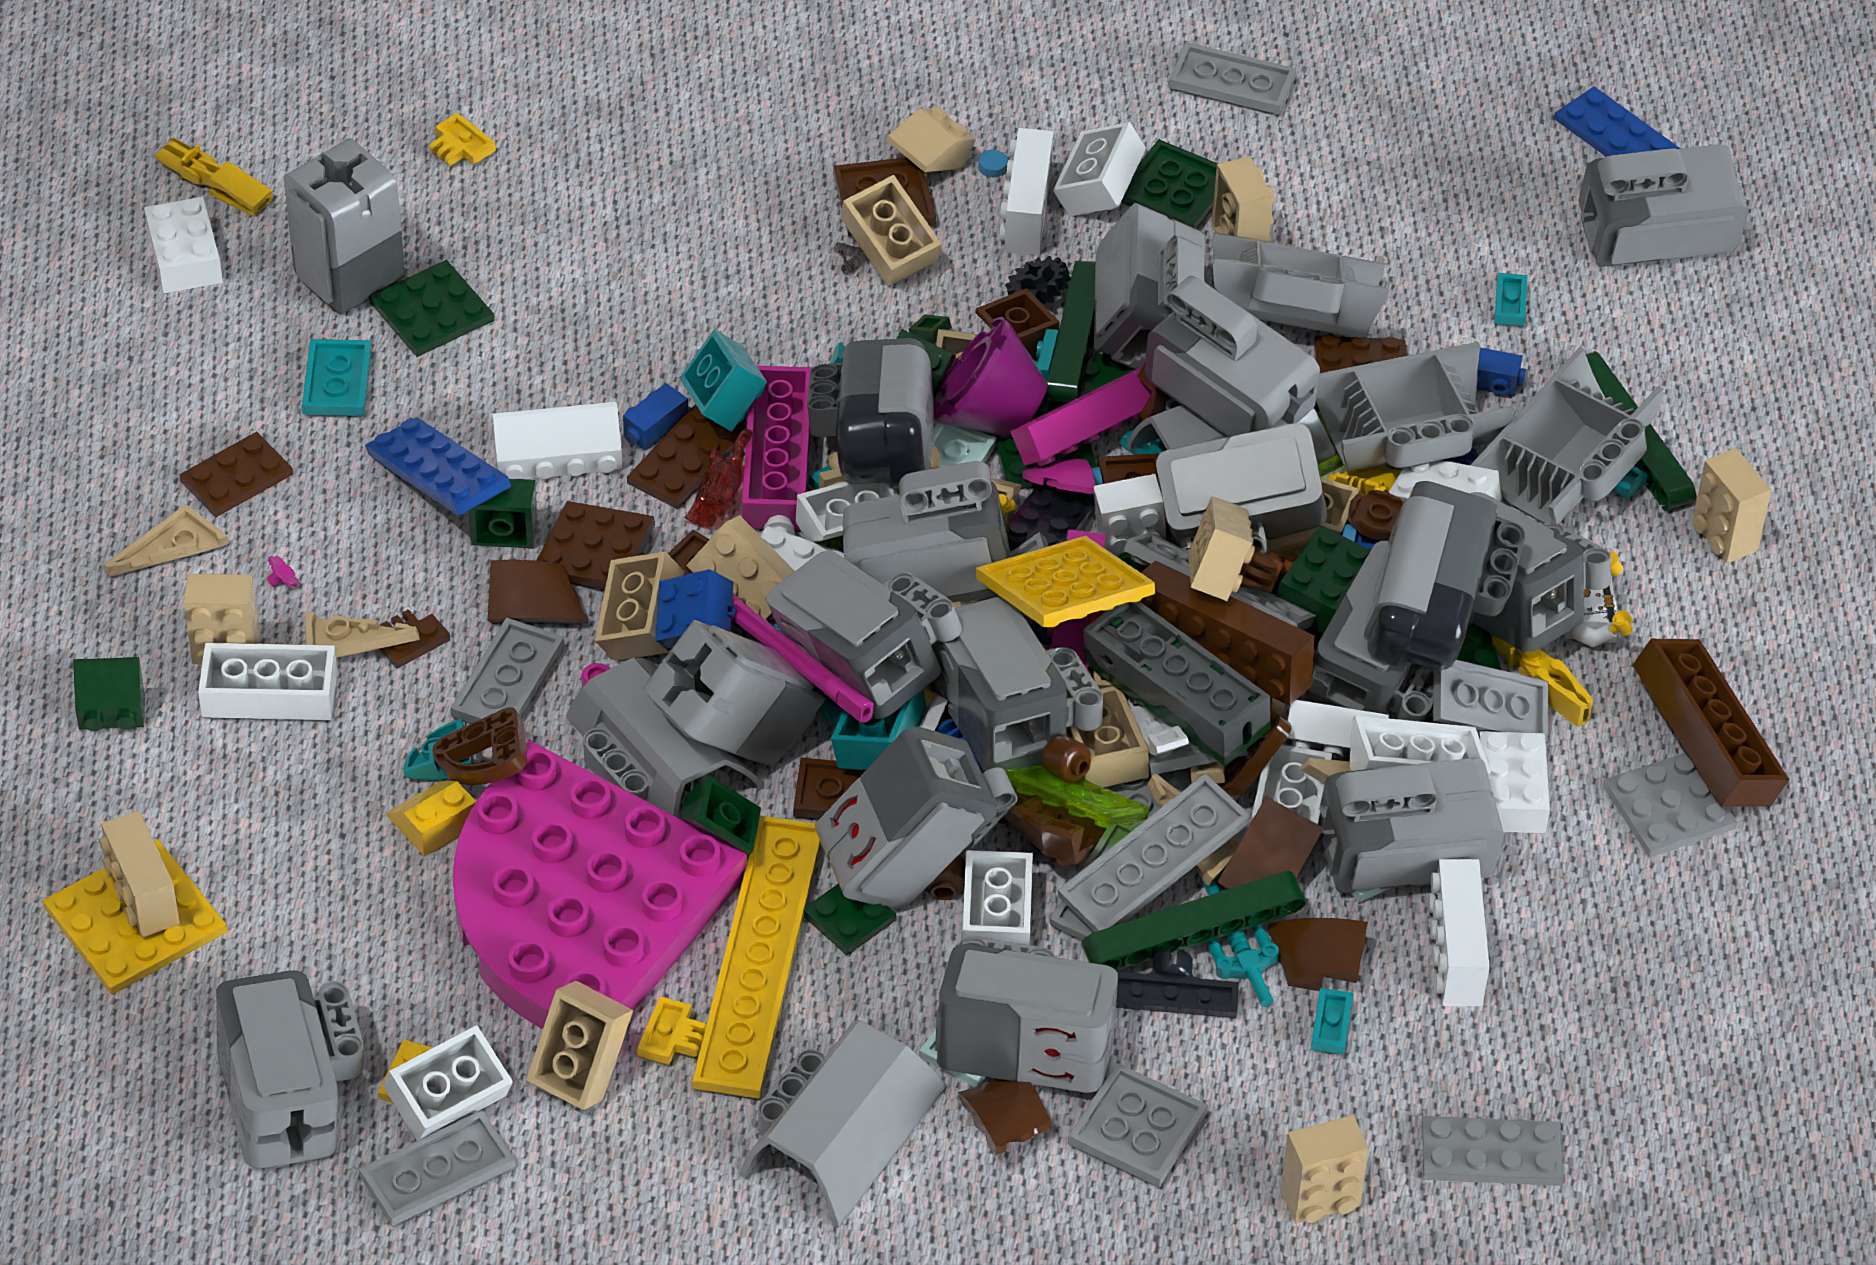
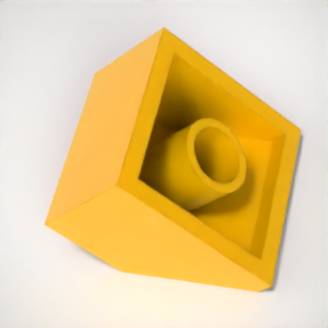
(433, 815)

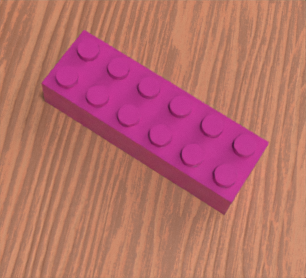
(778, 448)

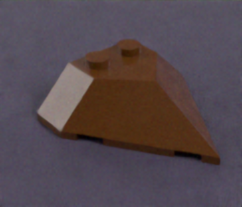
(1054, 829)

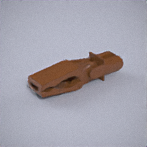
(1266, 570)

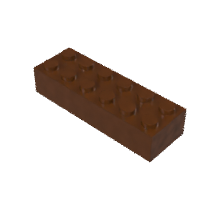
(1243, 637)
(1710, 723)

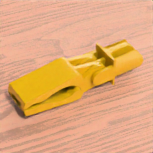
(225, 181)
(1564, 690)

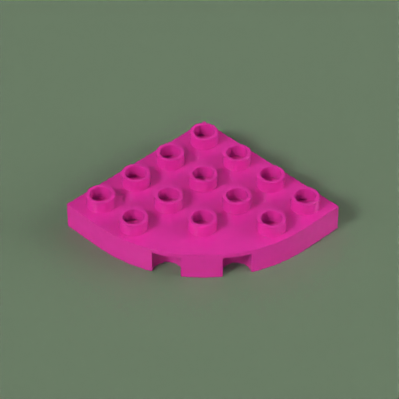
(581, 885)

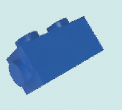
(1499, 372)
(654, 416)

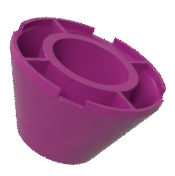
(992, 384)

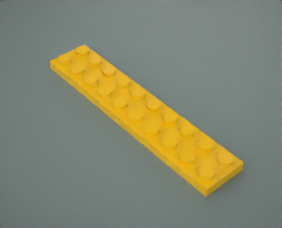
(758, 959)

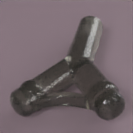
(857, 254)

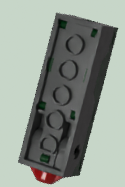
(1177, 679)

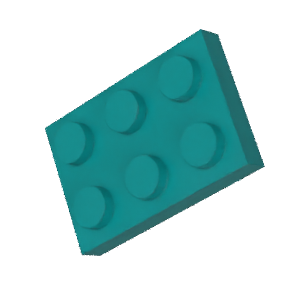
(337, 377)

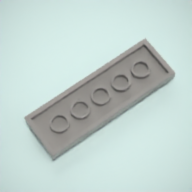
(1149, 547)
(1154, 855)

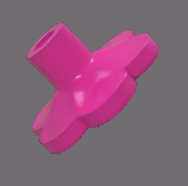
(281, 572)

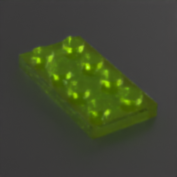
(1080, 797)

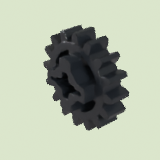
(1041, 278)

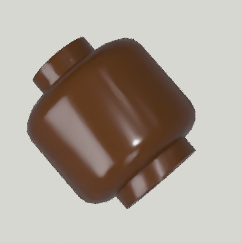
(1066, 758)
(949, 881)

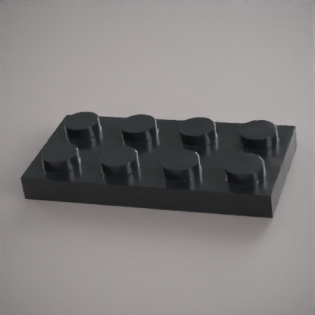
(1051, 514)

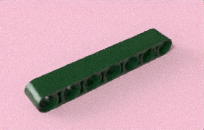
(1074, 336)
(1665, 476)
(1195, 921)

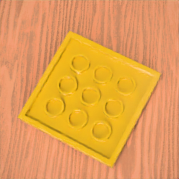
(1065, 581)
(115, 950)

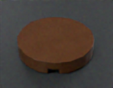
(1374, 513)

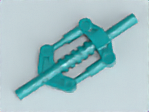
(1246, 961)

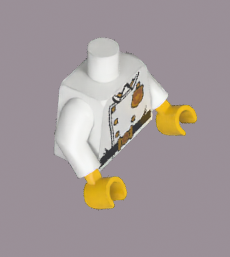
(1601, 616)

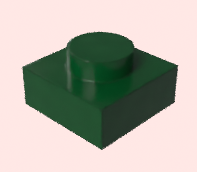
(928, 327)

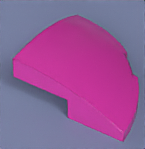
(1063, 474)

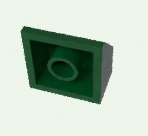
(506, 518)
(109, 693)
(722, 814)

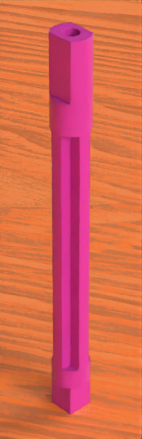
(805, 664)

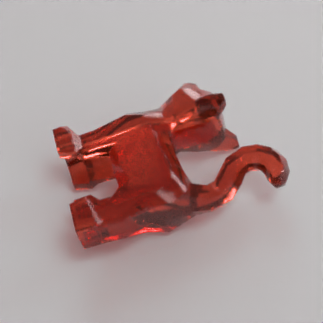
(720, 484)

